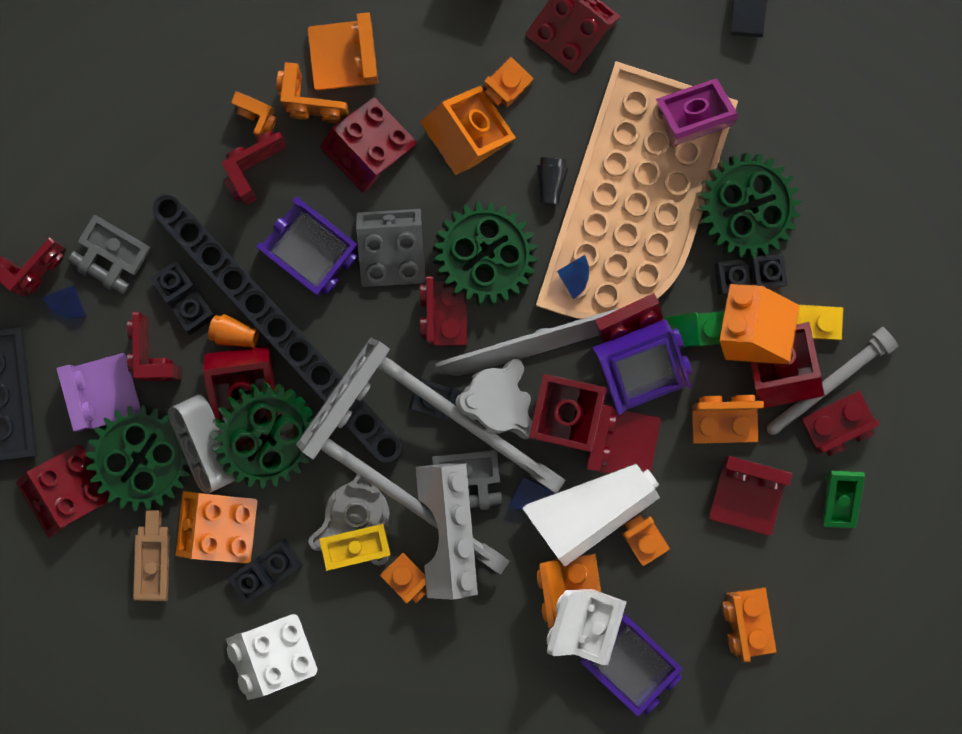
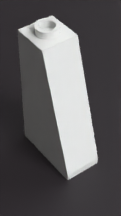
(591, 511)

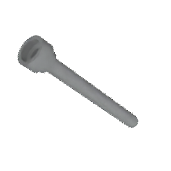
(880, 344)

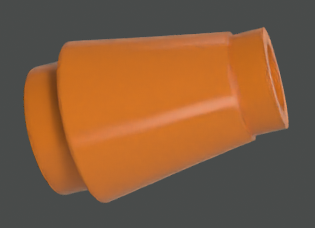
(232, 332)

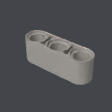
(193, 425)

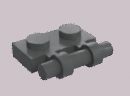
(116, 246)
(481, 470)

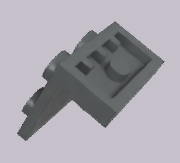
(390, 247)

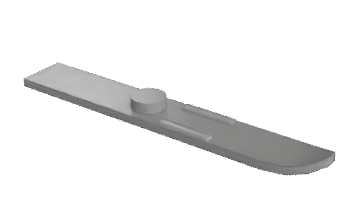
(521, 347)

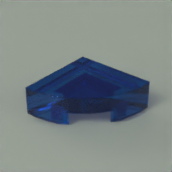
(575, 276)
(66, 303)
(528, 493)

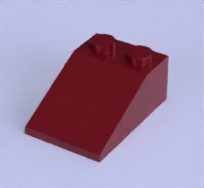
(236, 370)

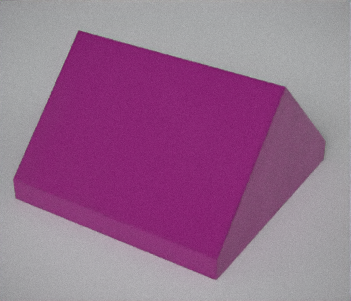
(696, 112)

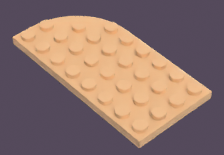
(631, 200)

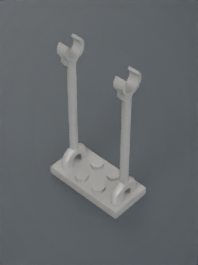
(355, 386)

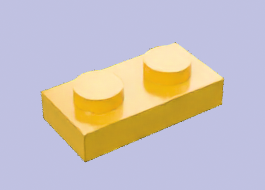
(824, 321)
(355, 547)

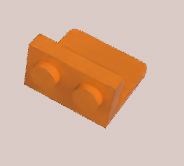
(299, 107)

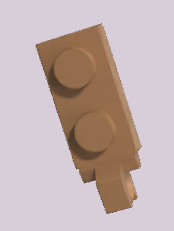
(152, 559)

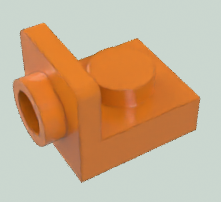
(507, 83)
(252, 108)
(644, 539)
(405, 579)

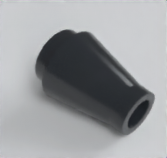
(551, 178)

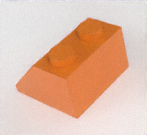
(467, 129)
(758, 325)

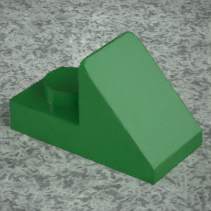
(698, 329)
(842, 498)

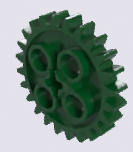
(757, 232)
(503, 275)
(239, 422)
(113, 440)

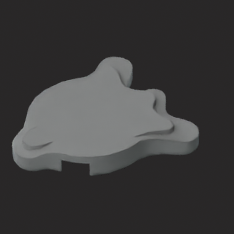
(497, 401)
(353, 508)

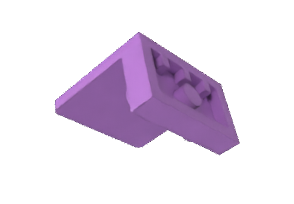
(97, 391)

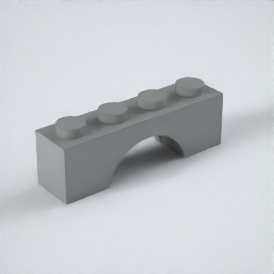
(446, 494)

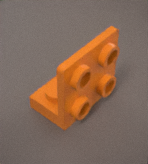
(343, 54)
(725, 421)
(216, 527)
(557, 578)
(750, 623)

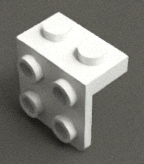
(586, 625)
(271, 657)

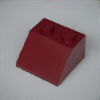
(794, 381)
(568, 412)

